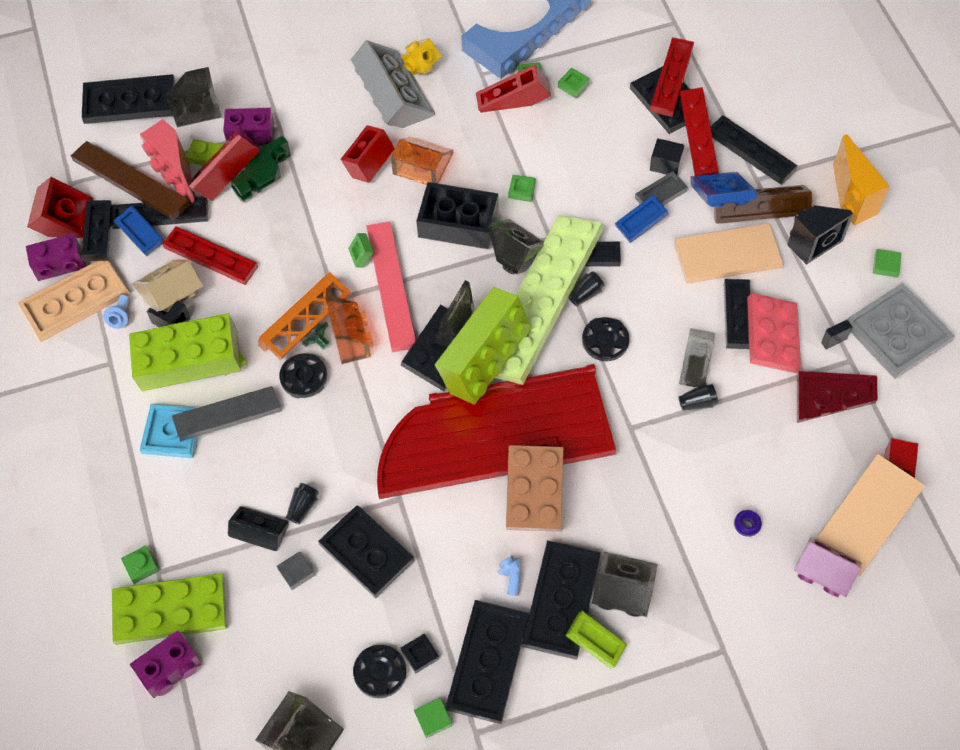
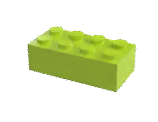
(483, 345)
(184, 352)

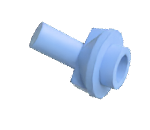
(116, 315)
(510, 568)

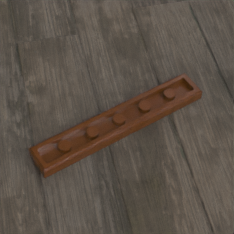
(130, 180)

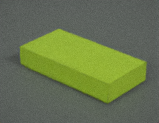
(596, 640)

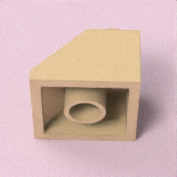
(168, 284)

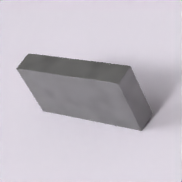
(664, 189)

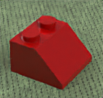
(58, 209)

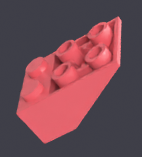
(168, 157)

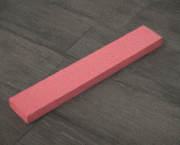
(391, 287)

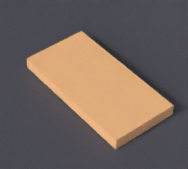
(728, 253)
(73, 299)
(871, 511)

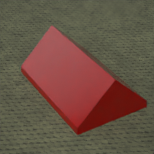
(224, 165)

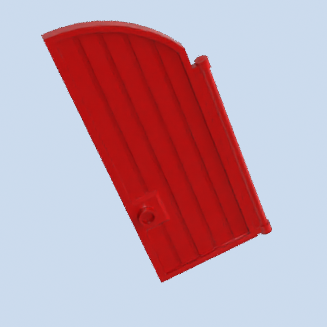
(467, 442)

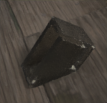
(697, 357)

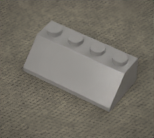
(391, 85)

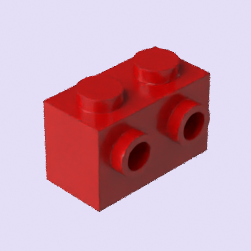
(367, 153)

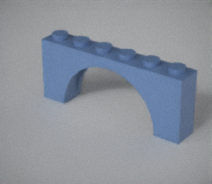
(505, 50)

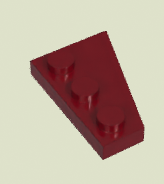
(832, 393)

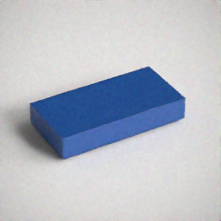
(641, 218)
(139, 230)

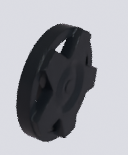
(605, 338)
(303, 376)
(379, 671)

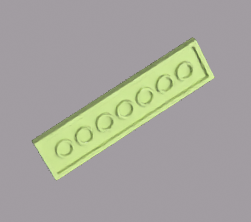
(549, 286)

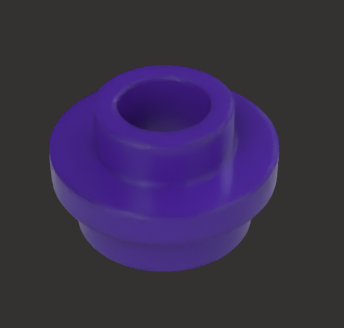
(750, 516)

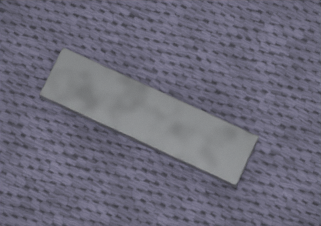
(226, 413)

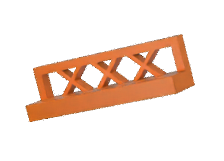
(298, 312)

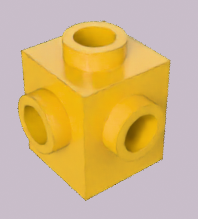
(420, 56)

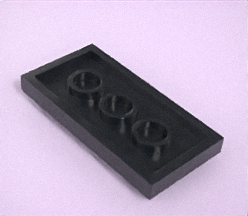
(126, 99)
(559, 595)
(487, 662)

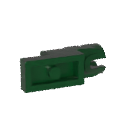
(261, 169)

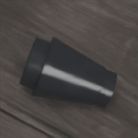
(586, 288)
(699, 398)
(301, 502)

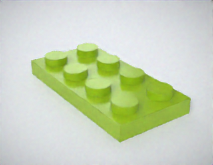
(168, 606)

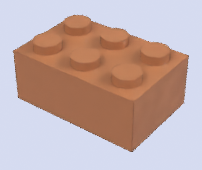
(534, 488)

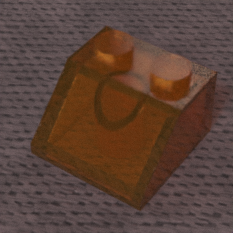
(420, 160)
(349, 329)

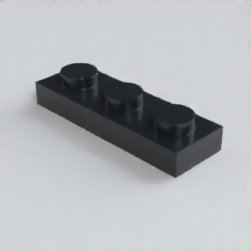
(97, 230)
(736, 313)

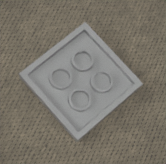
(899, 330)

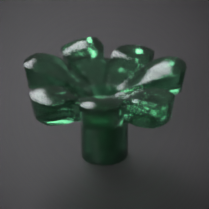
(317, 336)

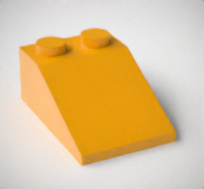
(858, 182)

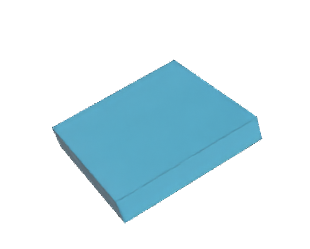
(161, 435)

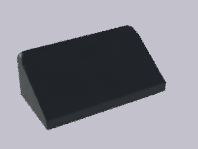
(257, 528)

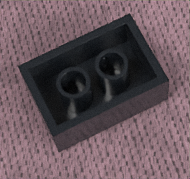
(457, 215)

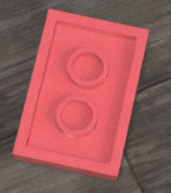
(773, 333)

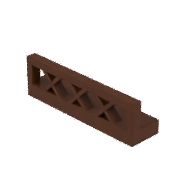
(769, 204)

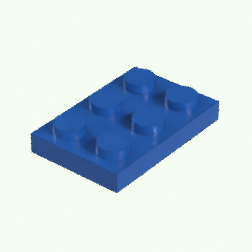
(723, 188)

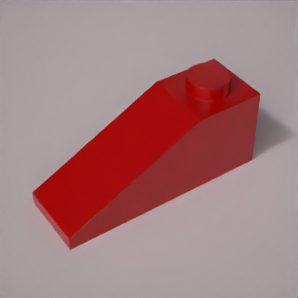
(515, 91)

